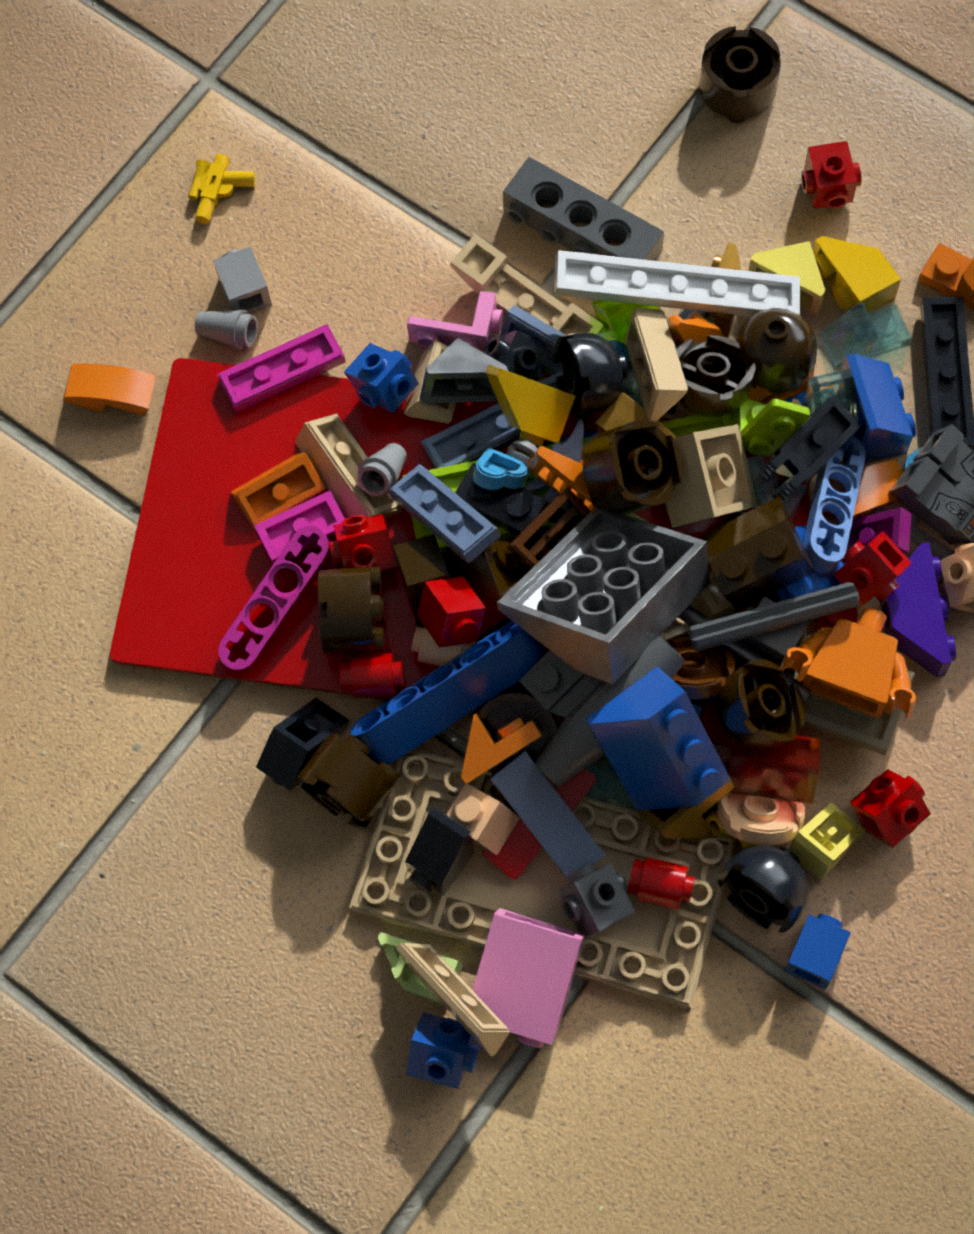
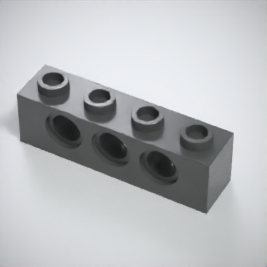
(573, 203)

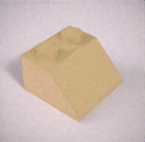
(713, 478)

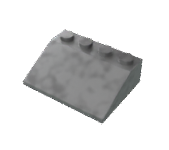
(608, 591)

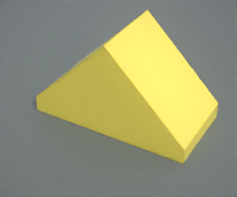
(794, 261)
(825, 840)

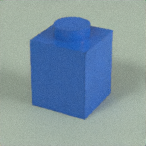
(818, 950)

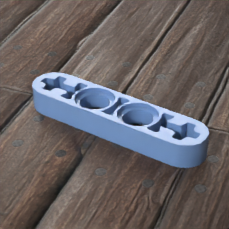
(838, 503)

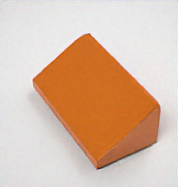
(278, 489)

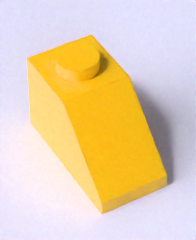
(530, 405)

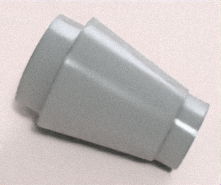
(228, 327)
(381, 470)

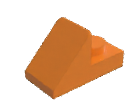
(950, 274)
(485, 753)

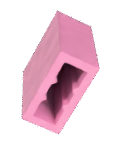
(528, 974)

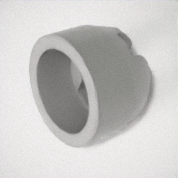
(525, 446)

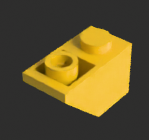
(856, 273)

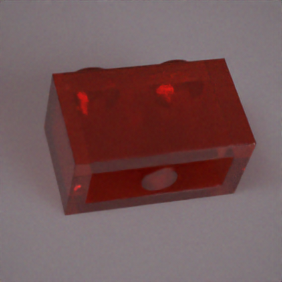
(777, 773)

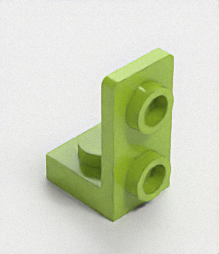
(768, 425)

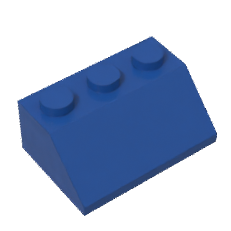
(658, 745)

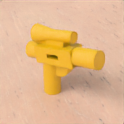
(215, 182)

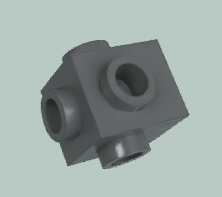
(595, 898)

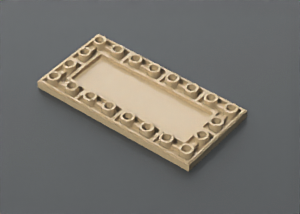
(646, 953)

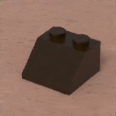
(757, 554)

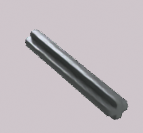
(773, 616)

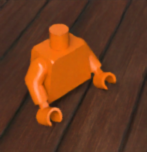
(855, 666)

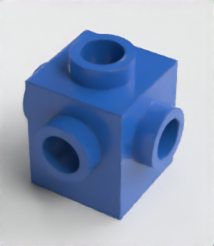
(381, 377)
(441, 1051)

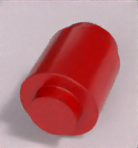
(371, 675)
(661, 883)

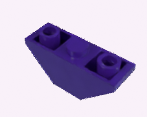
(918, 614)

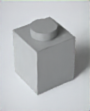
(242, 280)

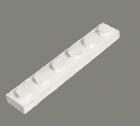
(673, 284)

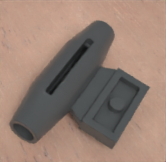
(576, 698)

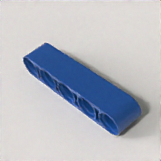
(448, 693)

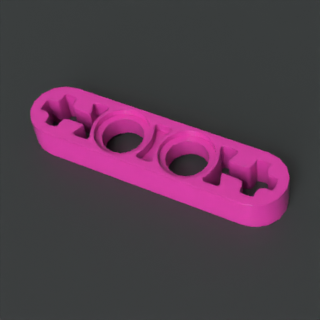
(276, 600)

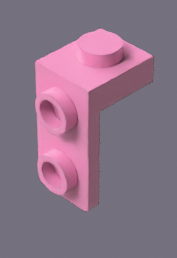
(486, 321)

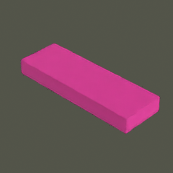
(281, 368)

